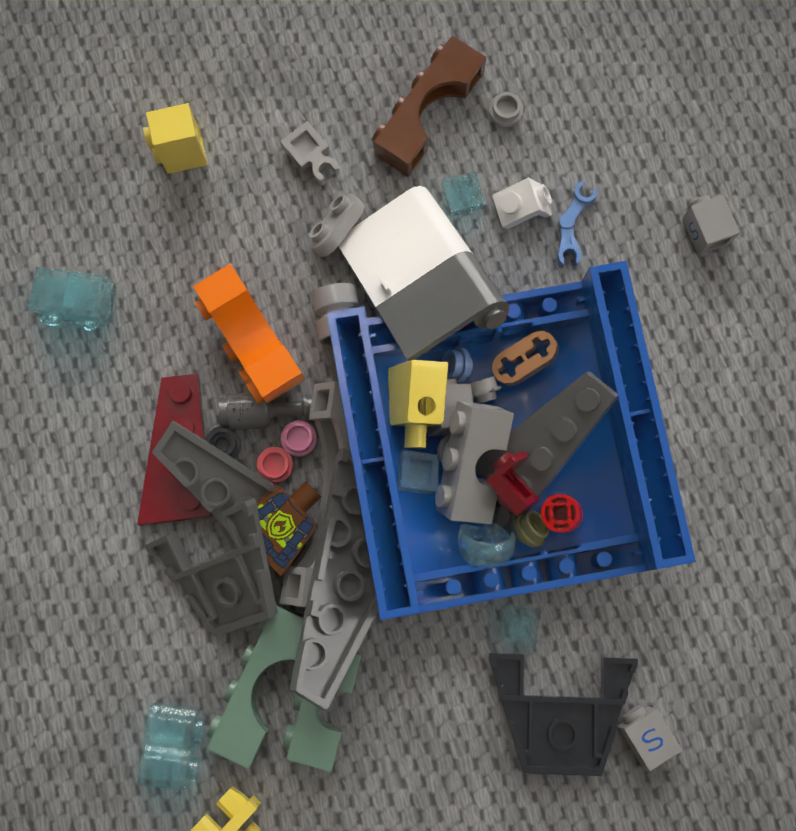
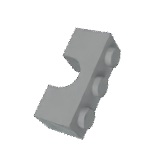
(473, 431)

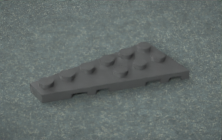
(340, 593)

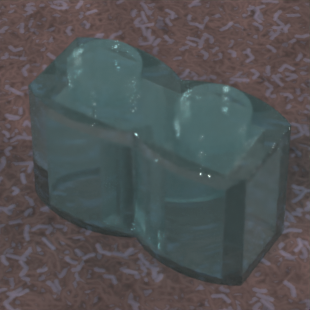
(170, 746)

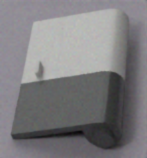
(421, 273)

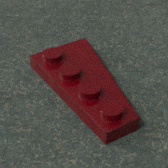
(163, 495)

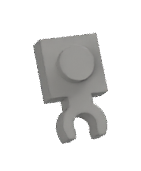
(308, 150)

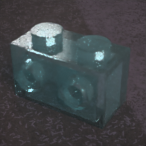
(72, 298)

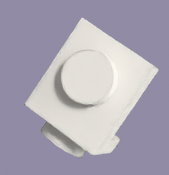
(522, 202)

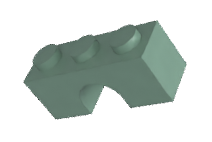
(311, 739)

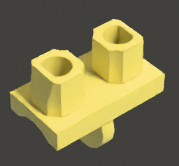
(237, 808)

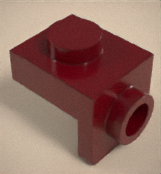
(510, 488)

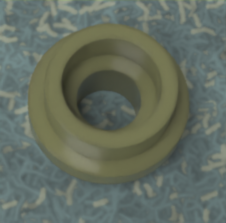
(530, 529)

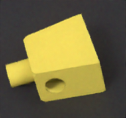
(417, 398)

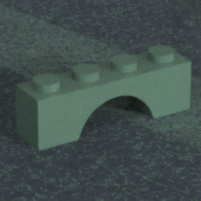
(241, 729)

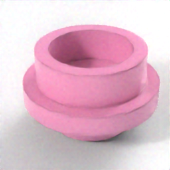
(299, 438)

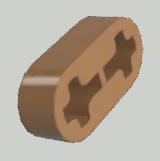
(520, 351)

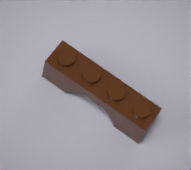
(451, 74)

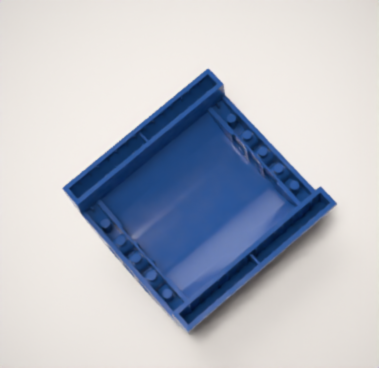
(617, 474)

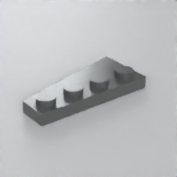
(208, 472)

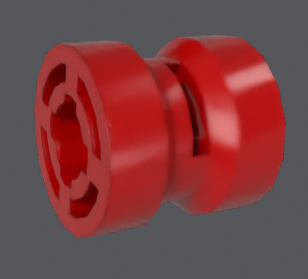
(567, 517)

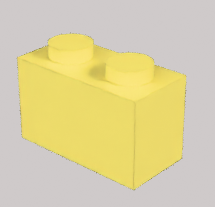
(175, 138)

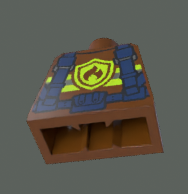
(286, 523)

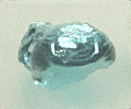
(485, 545)

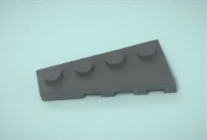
(554, 432)

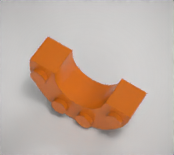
(266, 362)

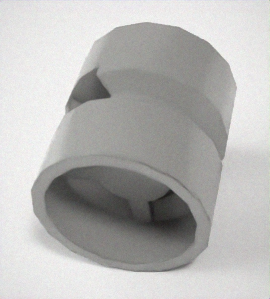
(330, 299)

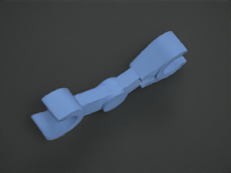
(566, 222)

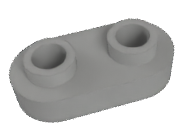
(331, 231)

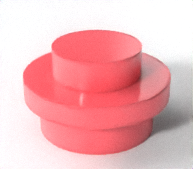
(275, 464)

